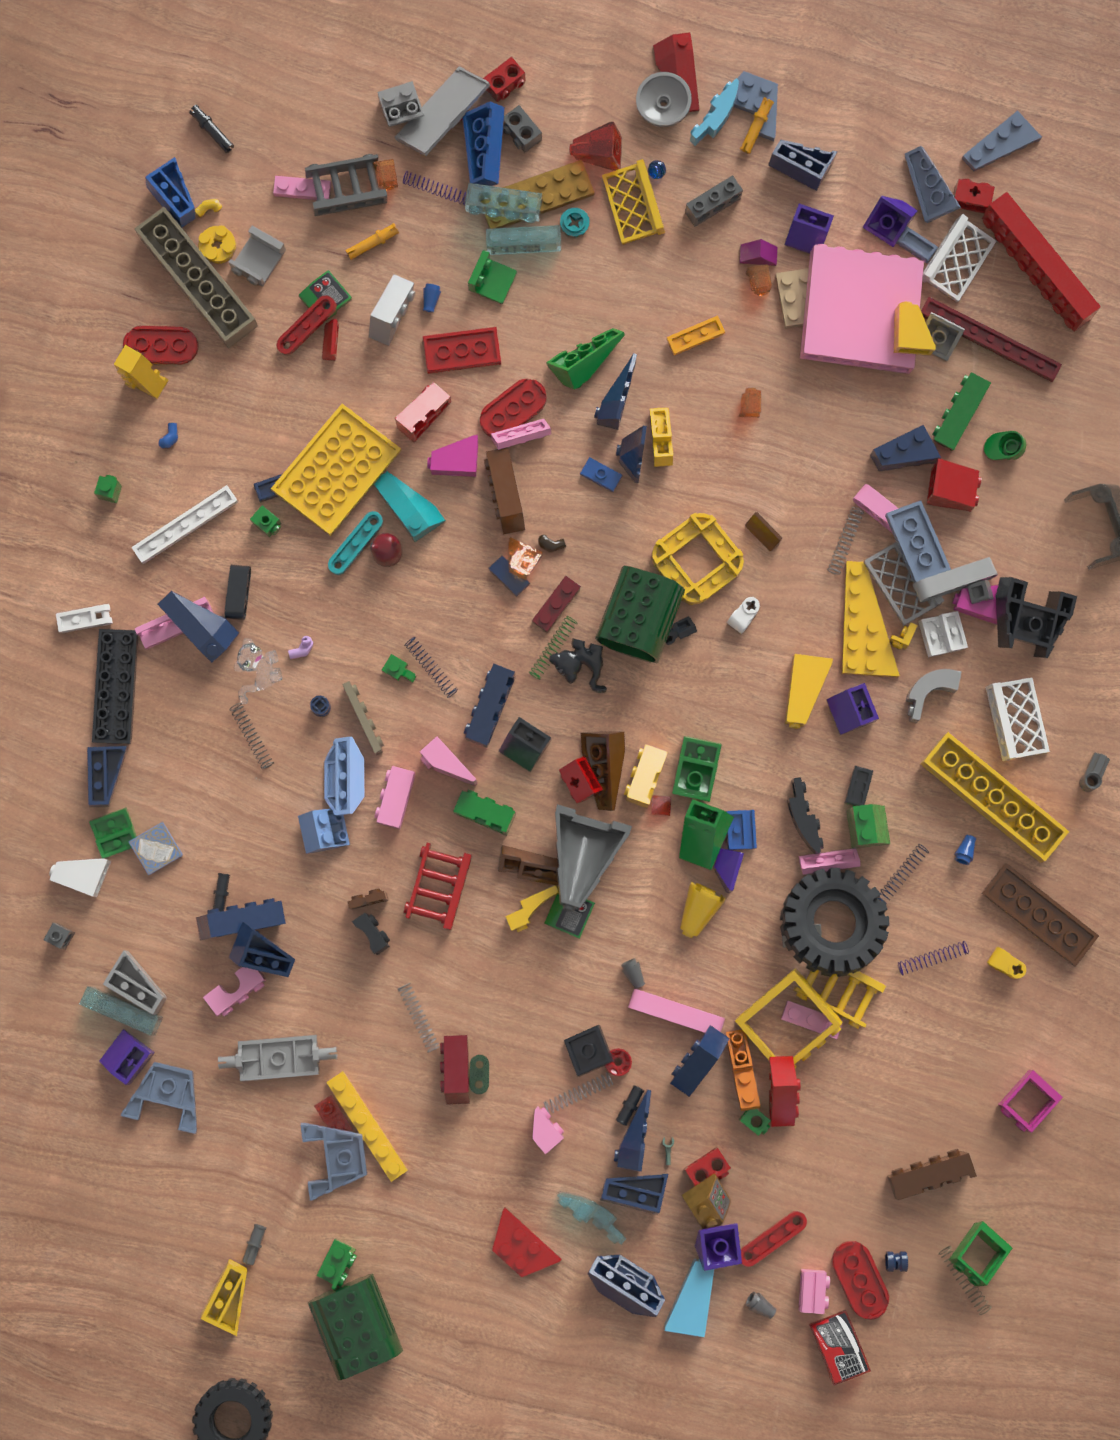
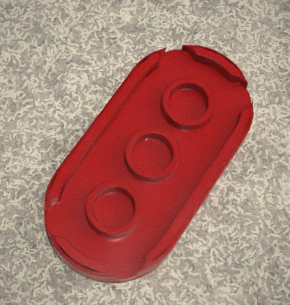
(163, 344)
(513, 406)
(860, 1280)

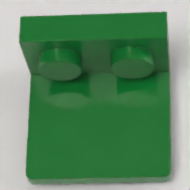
(491, 278)
(336, 1262)

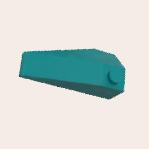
(411, 508)

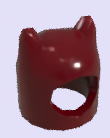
(386, 550)

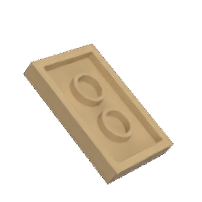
(792, 296)

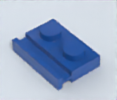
(742, 830)

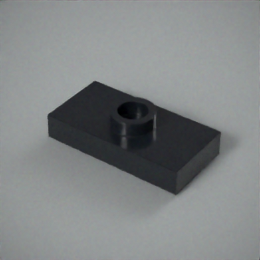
(859, 786)

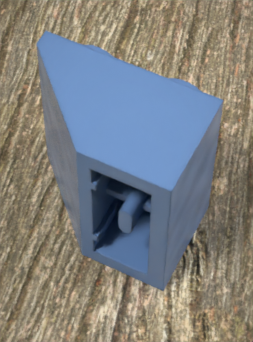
(323, 830)

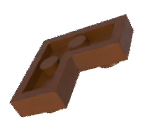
(375, 896)

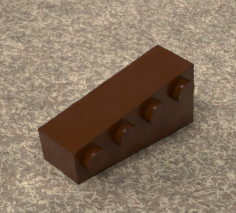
(505, 490)
(931, 1174)

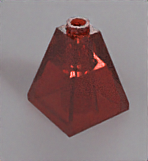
(599, 147)

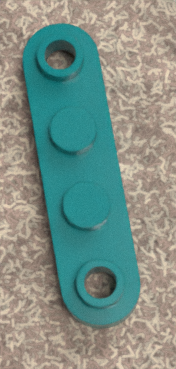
(355, 543)

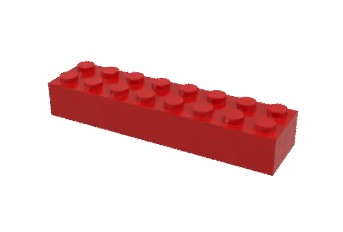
(1040, 262)

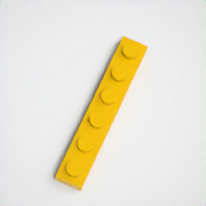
(367, 1126)

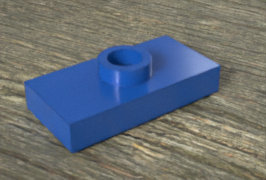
(601, 474)

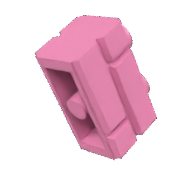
(813, 1291)

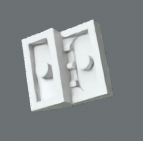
(943, 634)

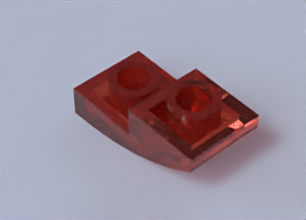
(332, 1114)

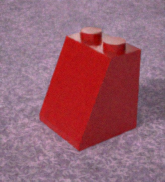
(953, 486)

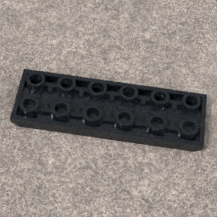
(115, 686)

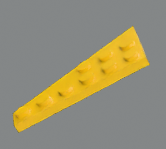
(864, 634)

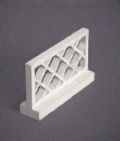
(948, 246)
(1003, 725)

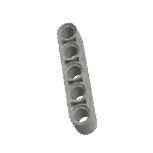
(954, 579)

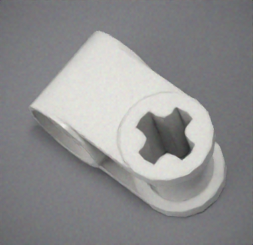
(742, 617)

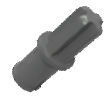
(254, 1244)

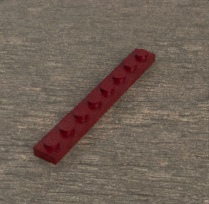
(995, 341)

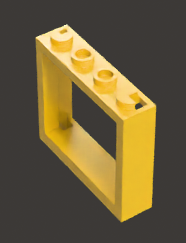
(818, 1042)

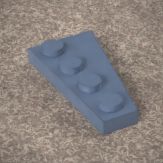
(1008, 137)
(929, 185)

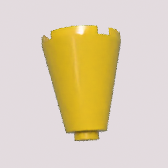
(699, 909)

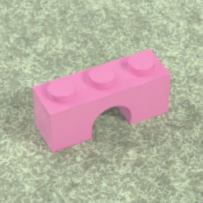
(222, 1001)

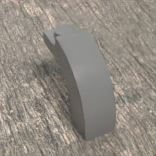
(940, 679)

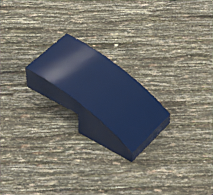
(515, 584)

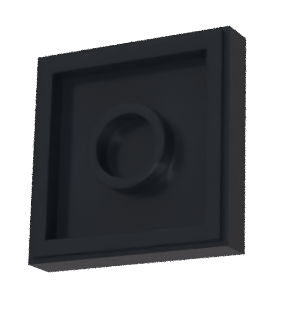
(588, 1050)

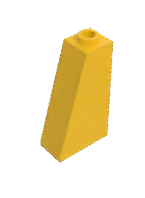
(804, 687)

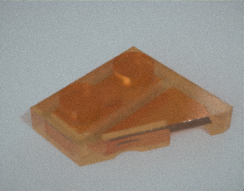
(522, 558)

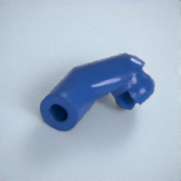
(170, 438)

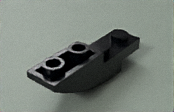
(805, 824)

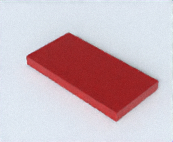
(462, 350)

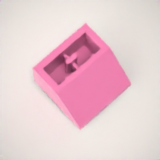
(544, 1131)

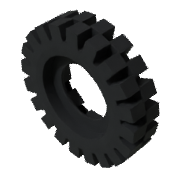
(818, 952)

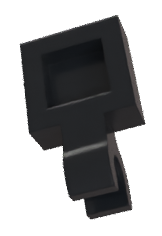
(681, 629)

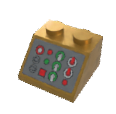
(708, 1202)

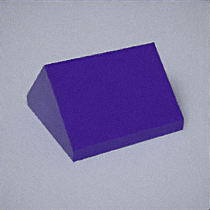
(718, 1247)

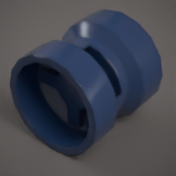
(322, 708)
(896, 1261)

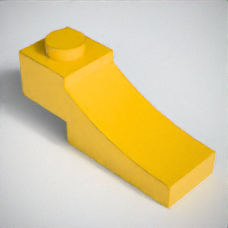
(661, 437)
(520, 918)

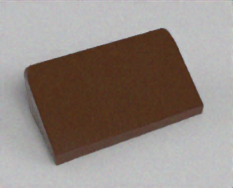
(763, 531)

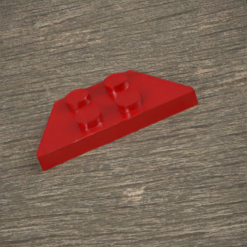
(521, 1247)

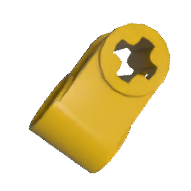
(1004, 961)

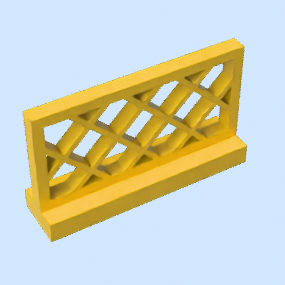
(649, 201)

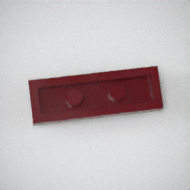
(556, 604)

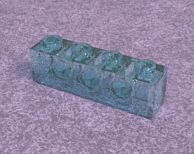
(496, 195)

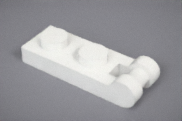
(83, 618)

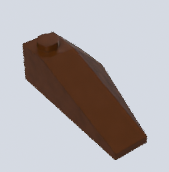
(605, 756)

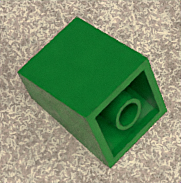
(868, 826)

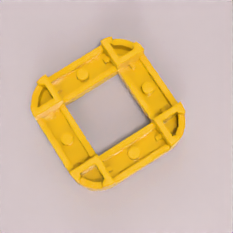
(717, 539)

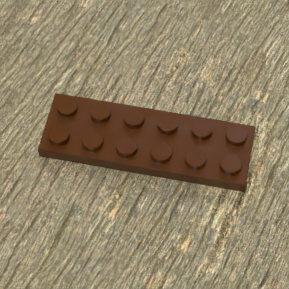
(1040, 914)

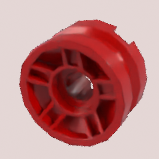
(626, 1062)

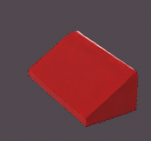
(330, 340)

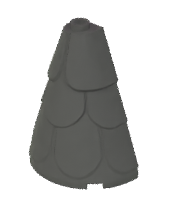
(583, 853)

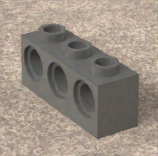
(713, 201)

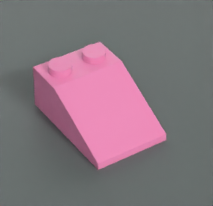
(444, 761)

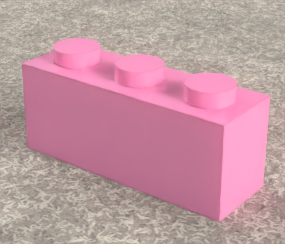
(395, 797)

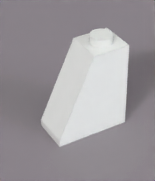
(81, 875)

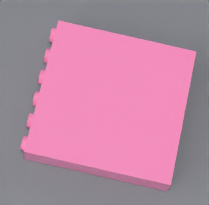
(854, 305)

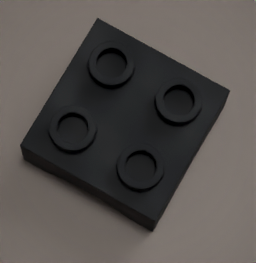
(377, 939)

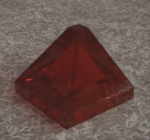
(661, 805)

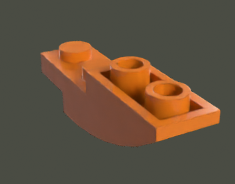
(742, 1070)

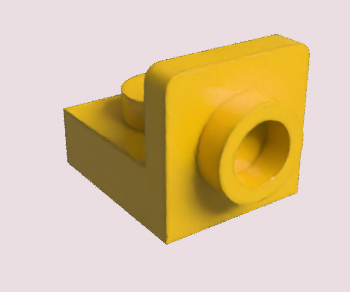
(906, 634)

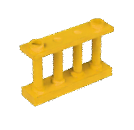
(854, 979)

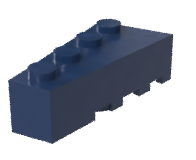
(490, 706)
(229, 921)

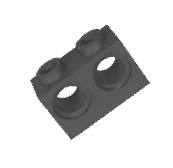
(525, 127)

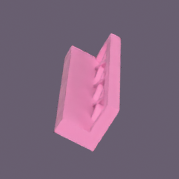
(163, 628)

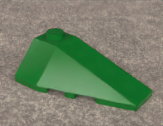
(580, 364)

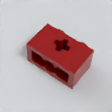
(982, 196)
(580, 780)

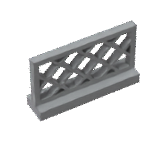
(933, 603)

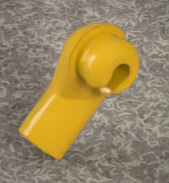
(206, 205)

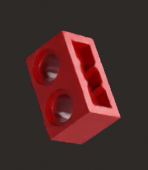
(501, 77)
(704, 1163)

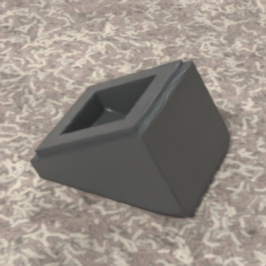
(980, 591)

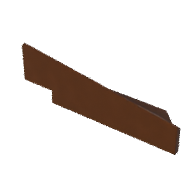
(528, 865)

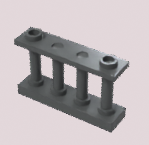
(340, 202)

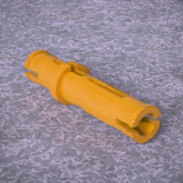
(756, 126)
(372, 241)

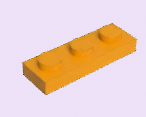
(695, 335)

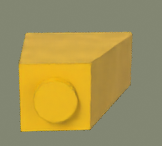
(911, 331)

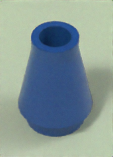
(430, 297)
(966, 850)

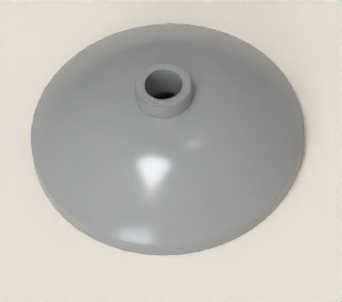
(663, 88)

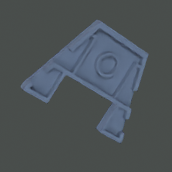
(750, 96)
(168, 1087)
(343, 1157)

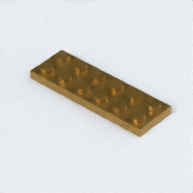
(557, 187)

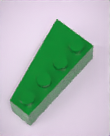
(961, 412)

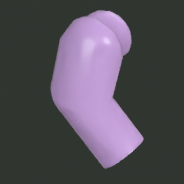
(303, 650)

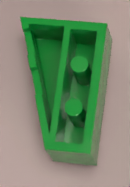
(485, 812)

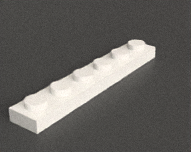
(184, 524)

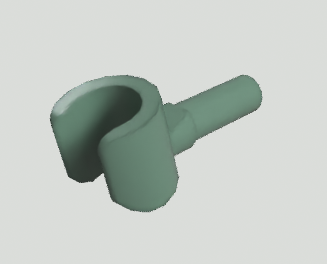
(668, 1150)

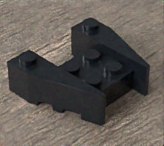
(1030, 621)

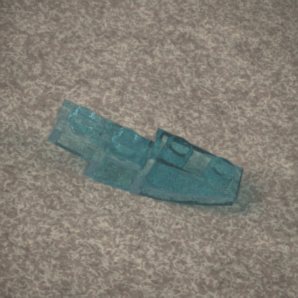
(585, 1209)

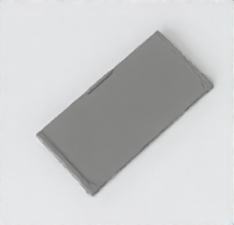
(443, 111)

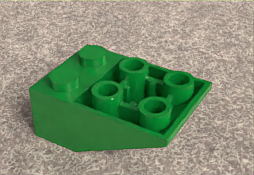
(703, 834)

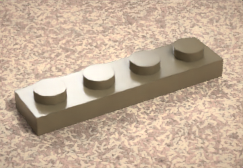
(360, 710)

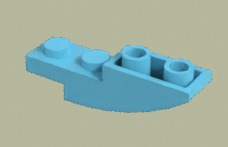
(719, 112)

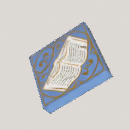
(155, 848)

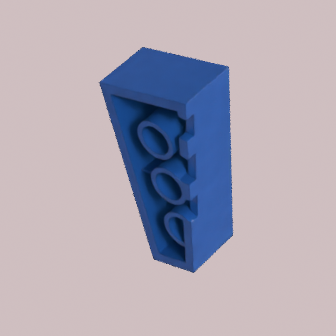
(483, 142)

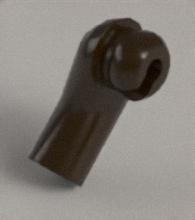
(550, 545)

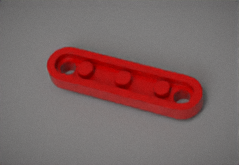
(306, 325)
(773, 1238)

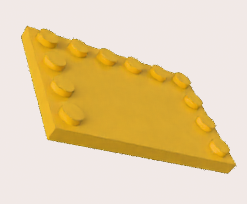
(336, 469)

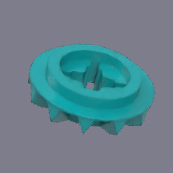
(576, 214)

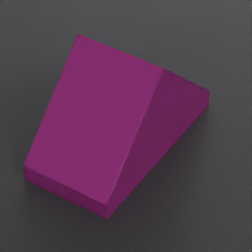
(758, 253)

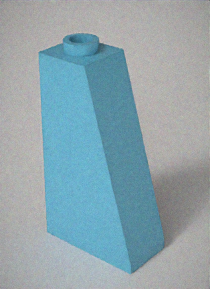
(692, 1303)

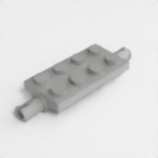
(278, 1058)

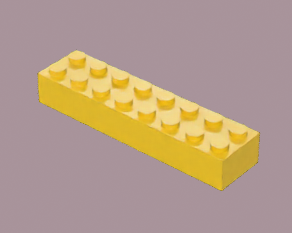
(994, 797)

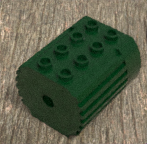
(640, 614)
(355, 1327)

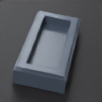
(917, 245)

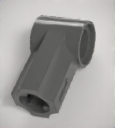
(1094, 771)

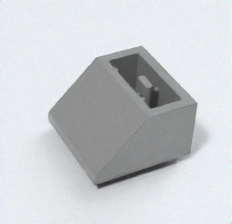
(400, 104)

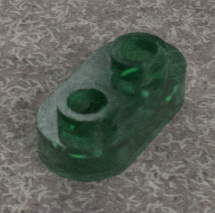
(479, 1074)

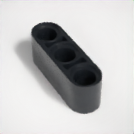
(237, 592)

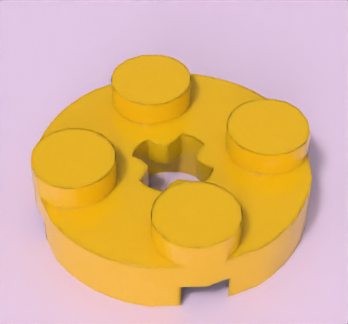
(219, 234)

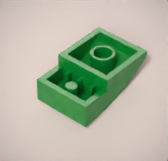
(696, 768)

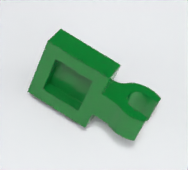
(396, 668)

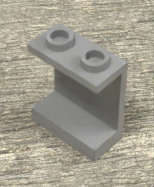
(258, 257)

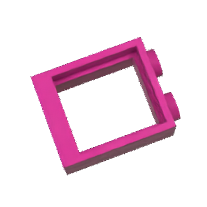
(1044, 1087)

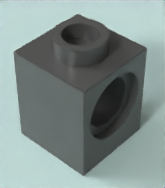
(59, 936)

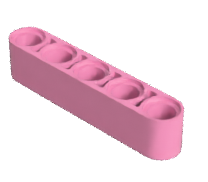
(874, 504)
(674, 1011)

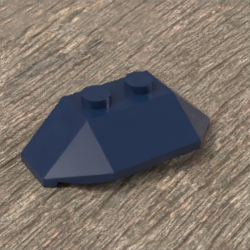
(626, 1285)

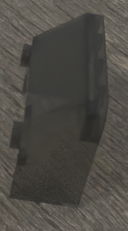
(1110, 496)

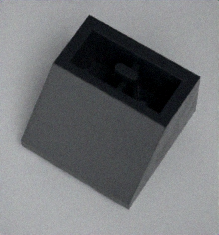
(524, 744)

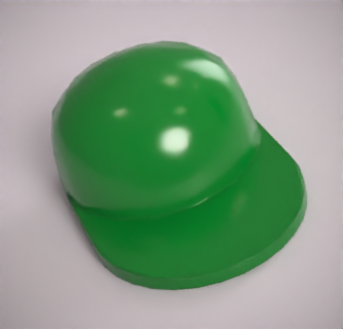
(1005, 445)

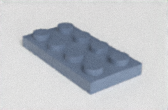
(917, 541)

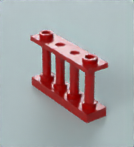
(452, 899)

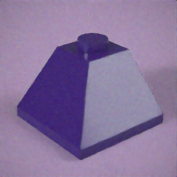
(889, 219)
(727, 867)

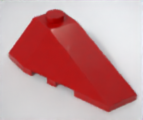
(677, 57)

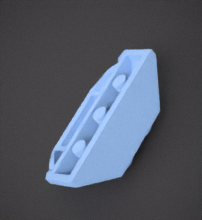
(344, 776)

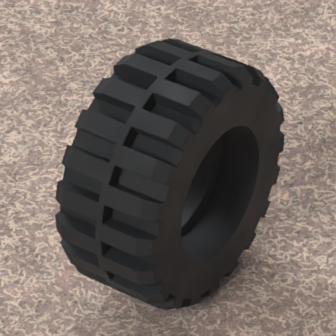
(236, 1391)

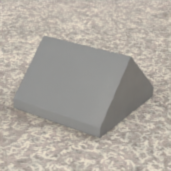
(944, 334)

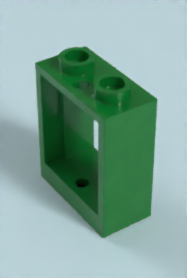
(993, 1240)

